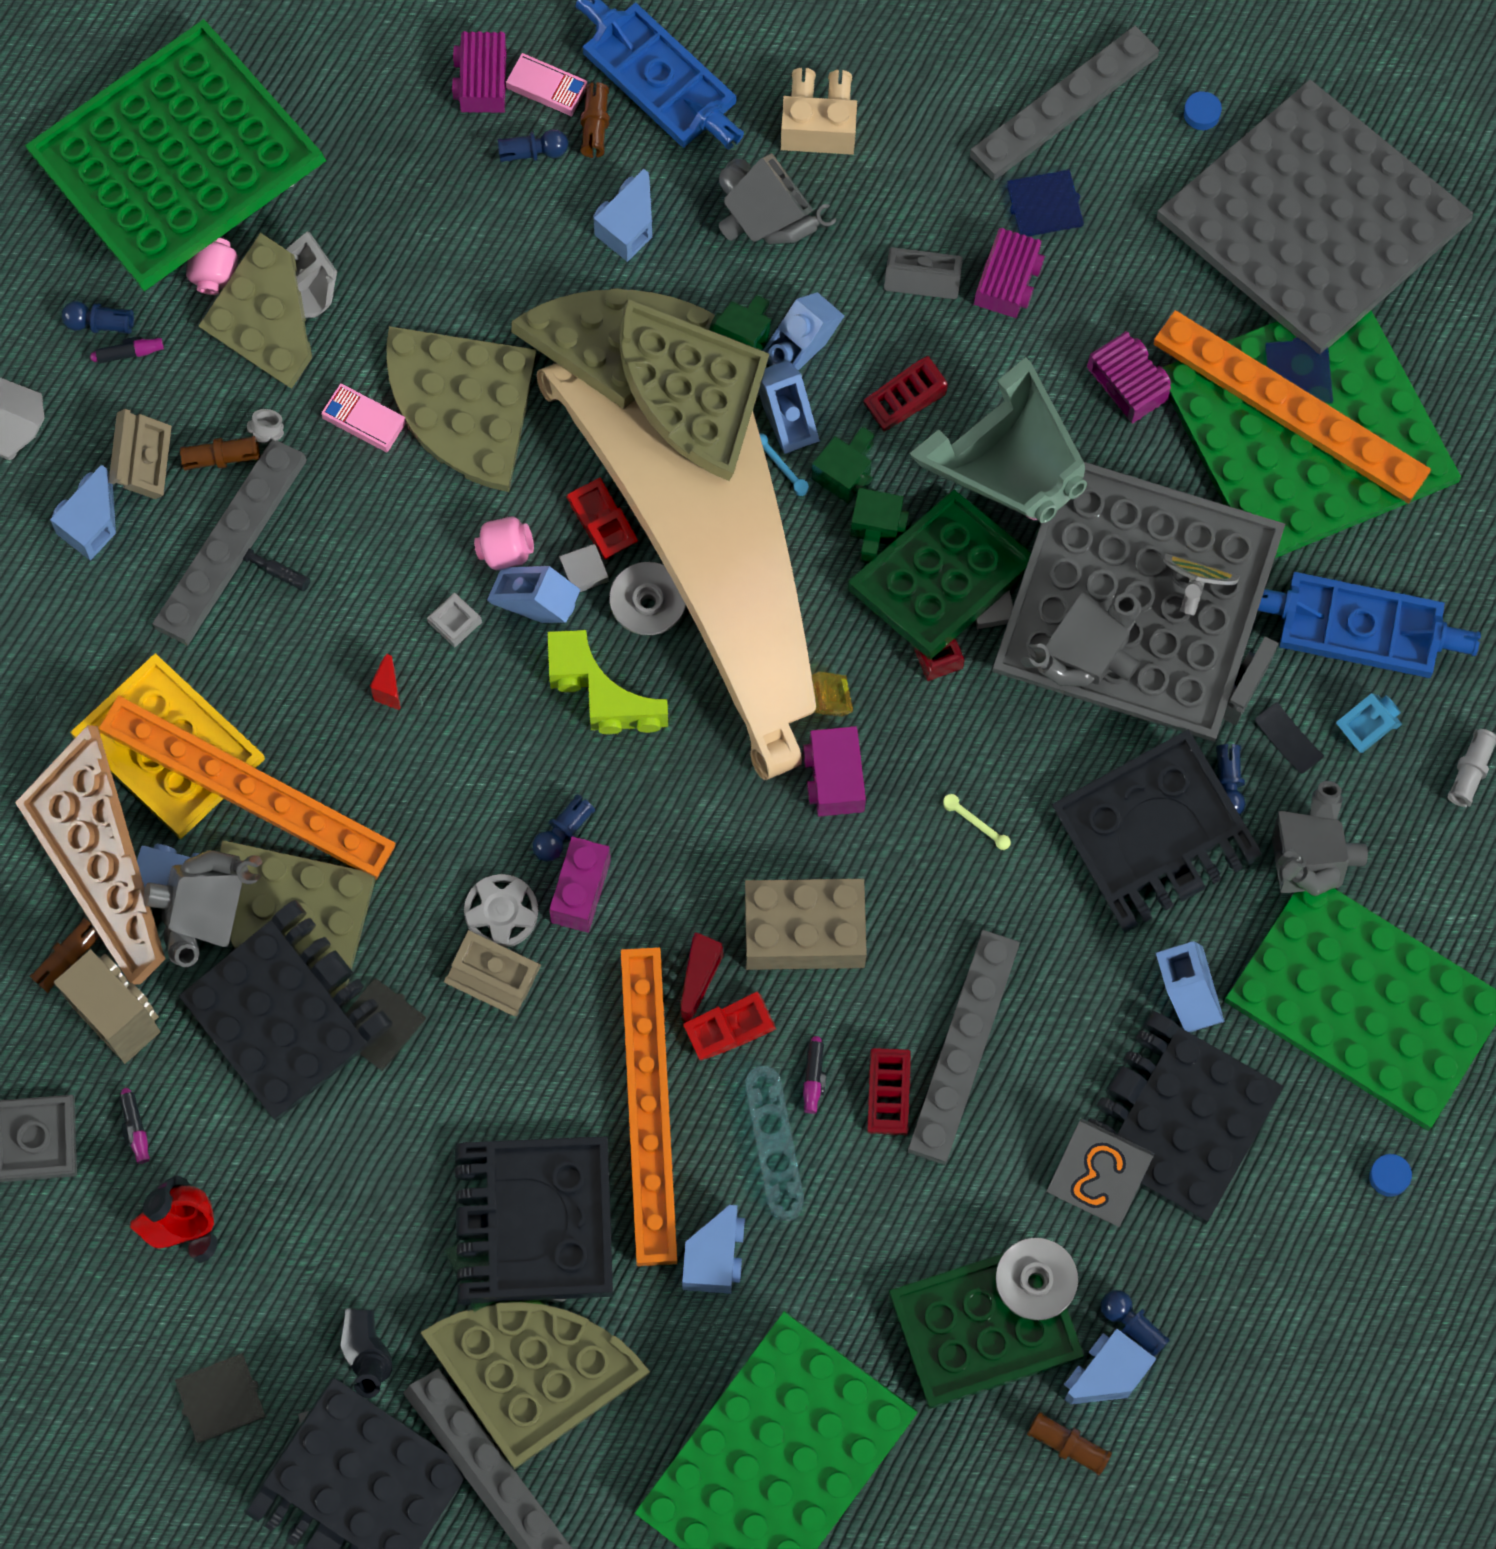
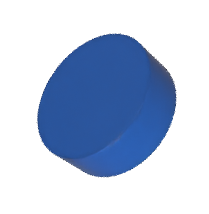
(1202, 110)
(1390, 1175)

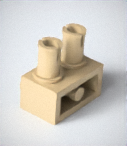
(819, 123)

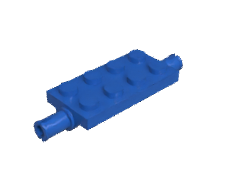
(659, 74)
(1365, 625)

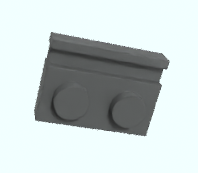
(1253, 669)

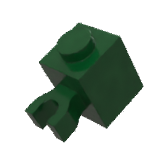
(744, 324)
(844, 467)
(877, 520)

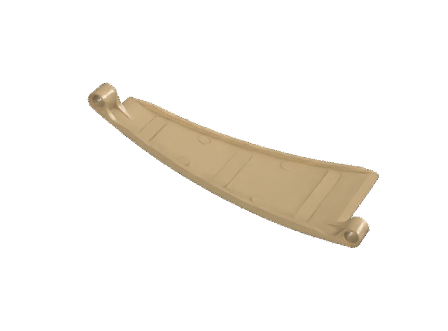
(723, 555)

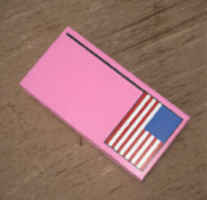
(546, 84)
(363, 418)

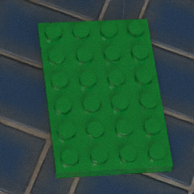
(1367, 1002)
(778, 1449)

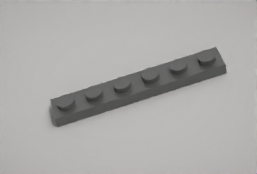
(1064, 103)
(229, 542)
(963, 1047)
(483, 1464)

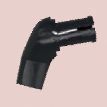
(365, 1351)

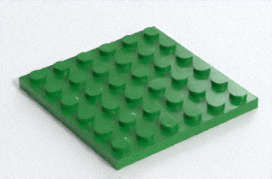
(175, 154)
(1288, 479)

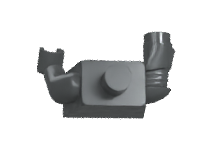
(766, 203)
(1089, 643)
(1313, 847)
(200, 901)

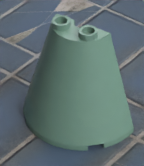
(1014, 453)

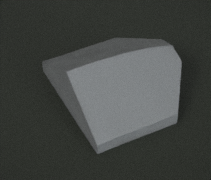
(314, 275)
(19, 417)

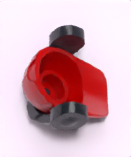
(176, 1215)

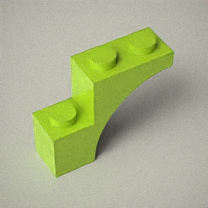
(610, 705)

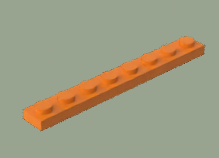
(1292, 406)
(247, 787)
(648, 1107)

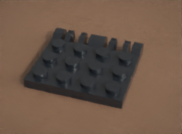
(1153, 824)
(279, 1013)
(1192, 1113)
(541, 1220)
(357, 1478)

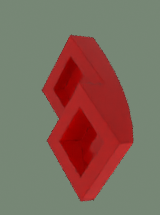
(601, 518)
(729, 1027)

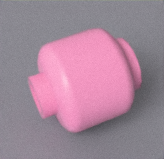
(212, 267)
(504, 543)

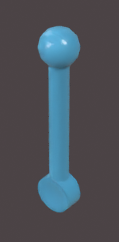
(800, 486)

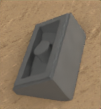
(923, 273)

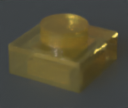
(831, 694)

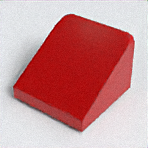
(384, 684)

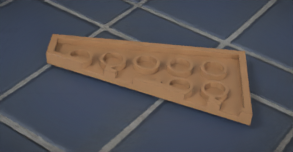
(87, 838)

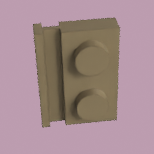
(140, 454)
(492, 973)

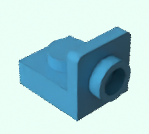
(1370, 721)

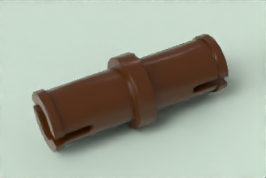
(594, 120)
(219, 453)
(65, 955)
(1069, 1443)

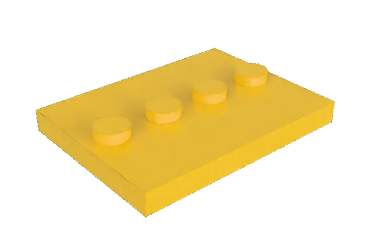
(165, 793)

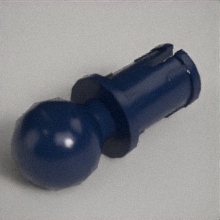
(552, 144)
(78, 316)
(1230, 774)
(549, 844)
(1118, 1308)

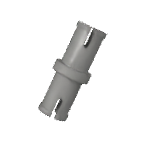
(1472, 768)

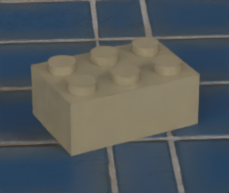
(805, 924)
(109, 1004)

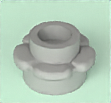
(266, 425)

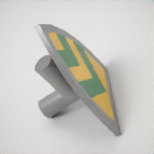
(1199, 575)

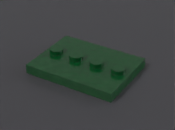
(941, 574)
(970, 1340)

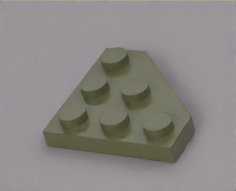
(263, 312)

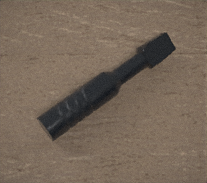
(279, 570)

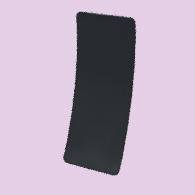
(1288, 738)

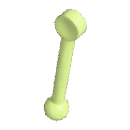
(951, 803)

